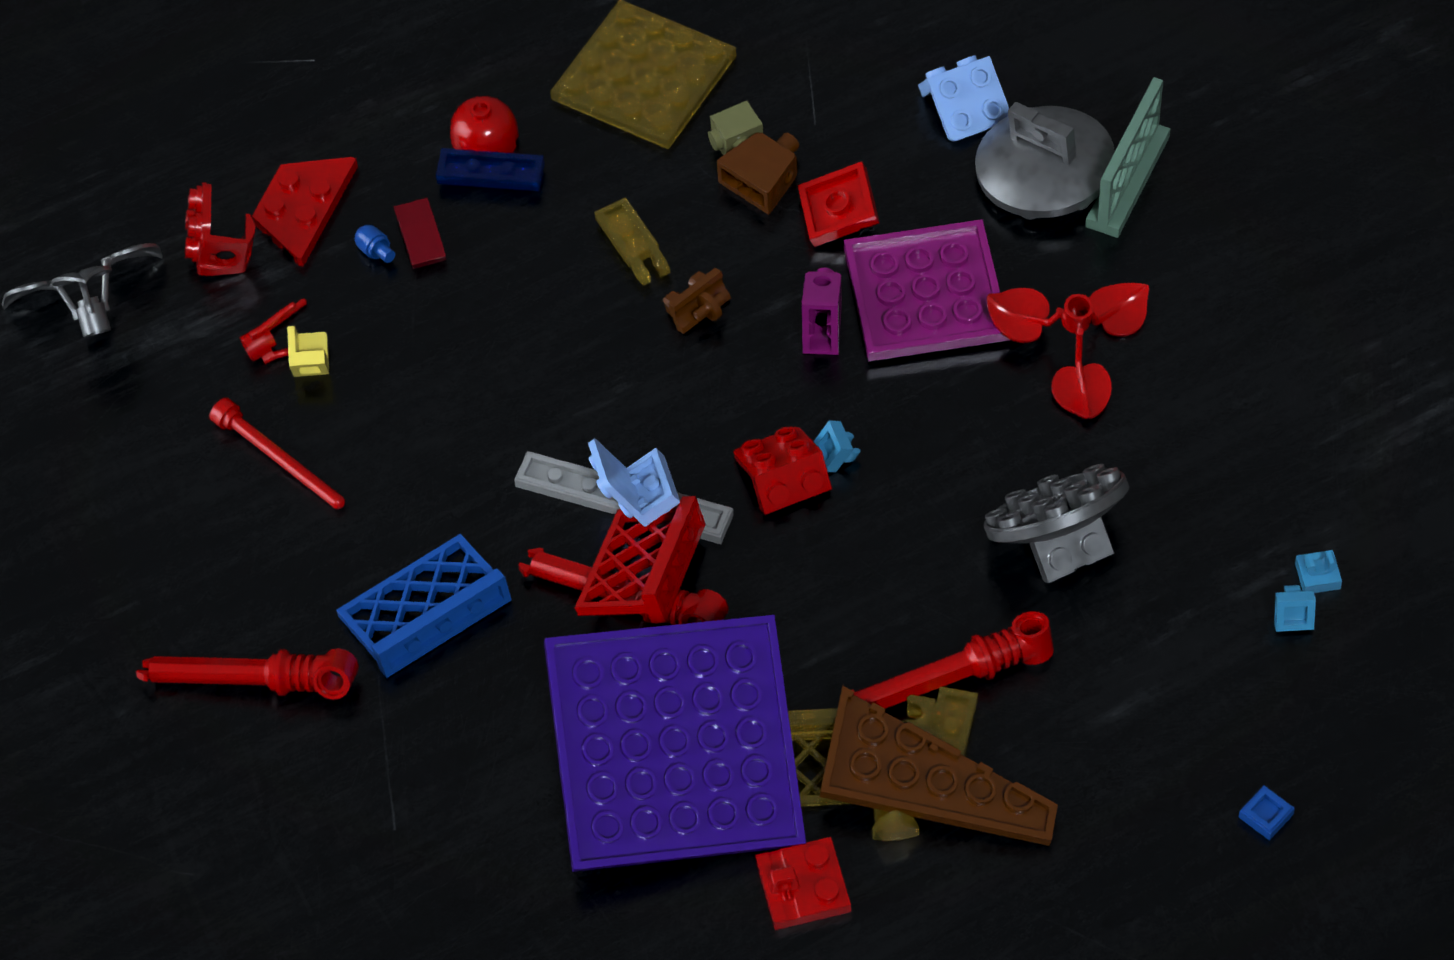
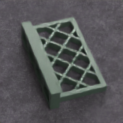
(1130, 165)

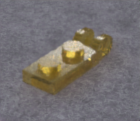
(631, 239)

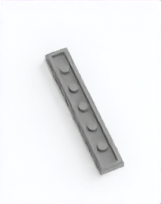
(579, 486)

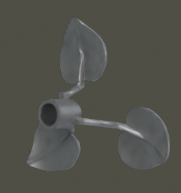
(91, 312)

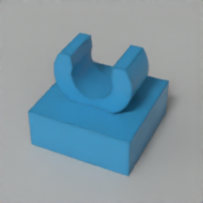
(836, 445)
(1318, 571)
(1294, 609)

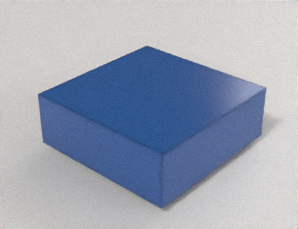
(1266, 812)

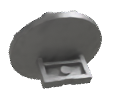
(1043, 161)
(1062, 521)

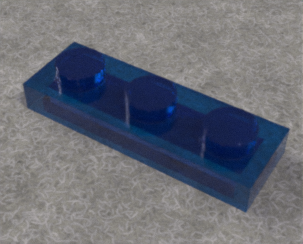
(490, 169)

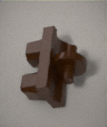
(698, 301)

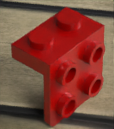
(784, 468)

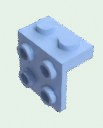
(966, 97)
(642, 489)

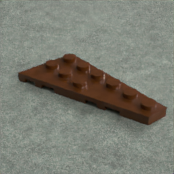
(905, 769)

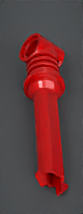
(687, 607)
(1025, 641)
(280, 672)

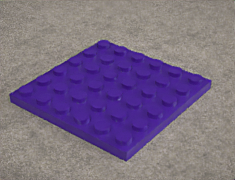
(673, 742)

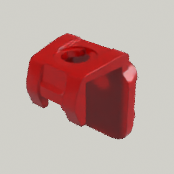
(203, 244)

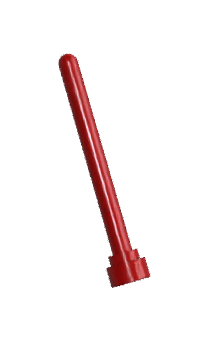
(228, 415)

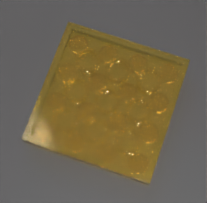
(643, 73)

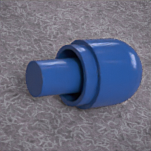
(374, 243)

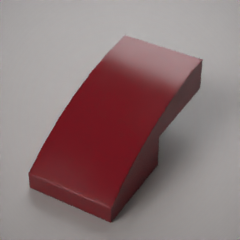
(420, 233)

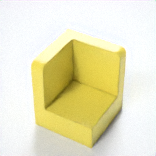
(307, 353)

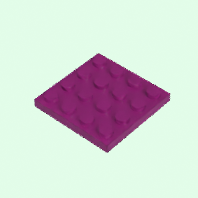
(923, 289)

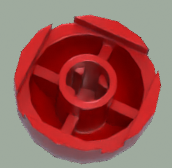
(484, 125)

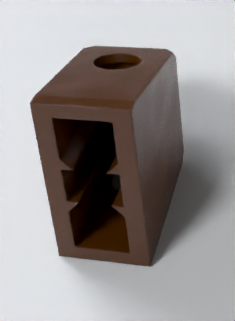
(760, 169)

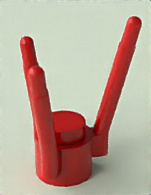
(260, 340)

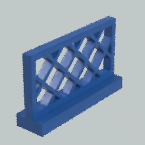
(439, 620)

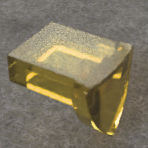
(893, 826)

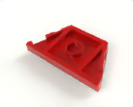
(302, 202)

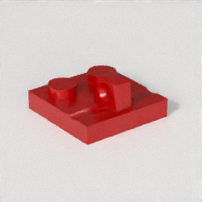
(838, 204)
(803, 883)

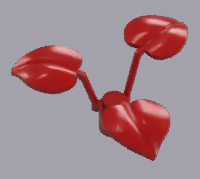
(1119, 308)

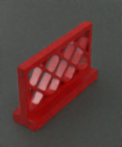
(668, 564)

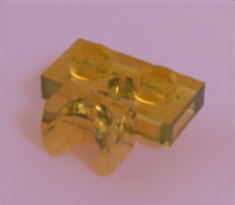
(947, 718)

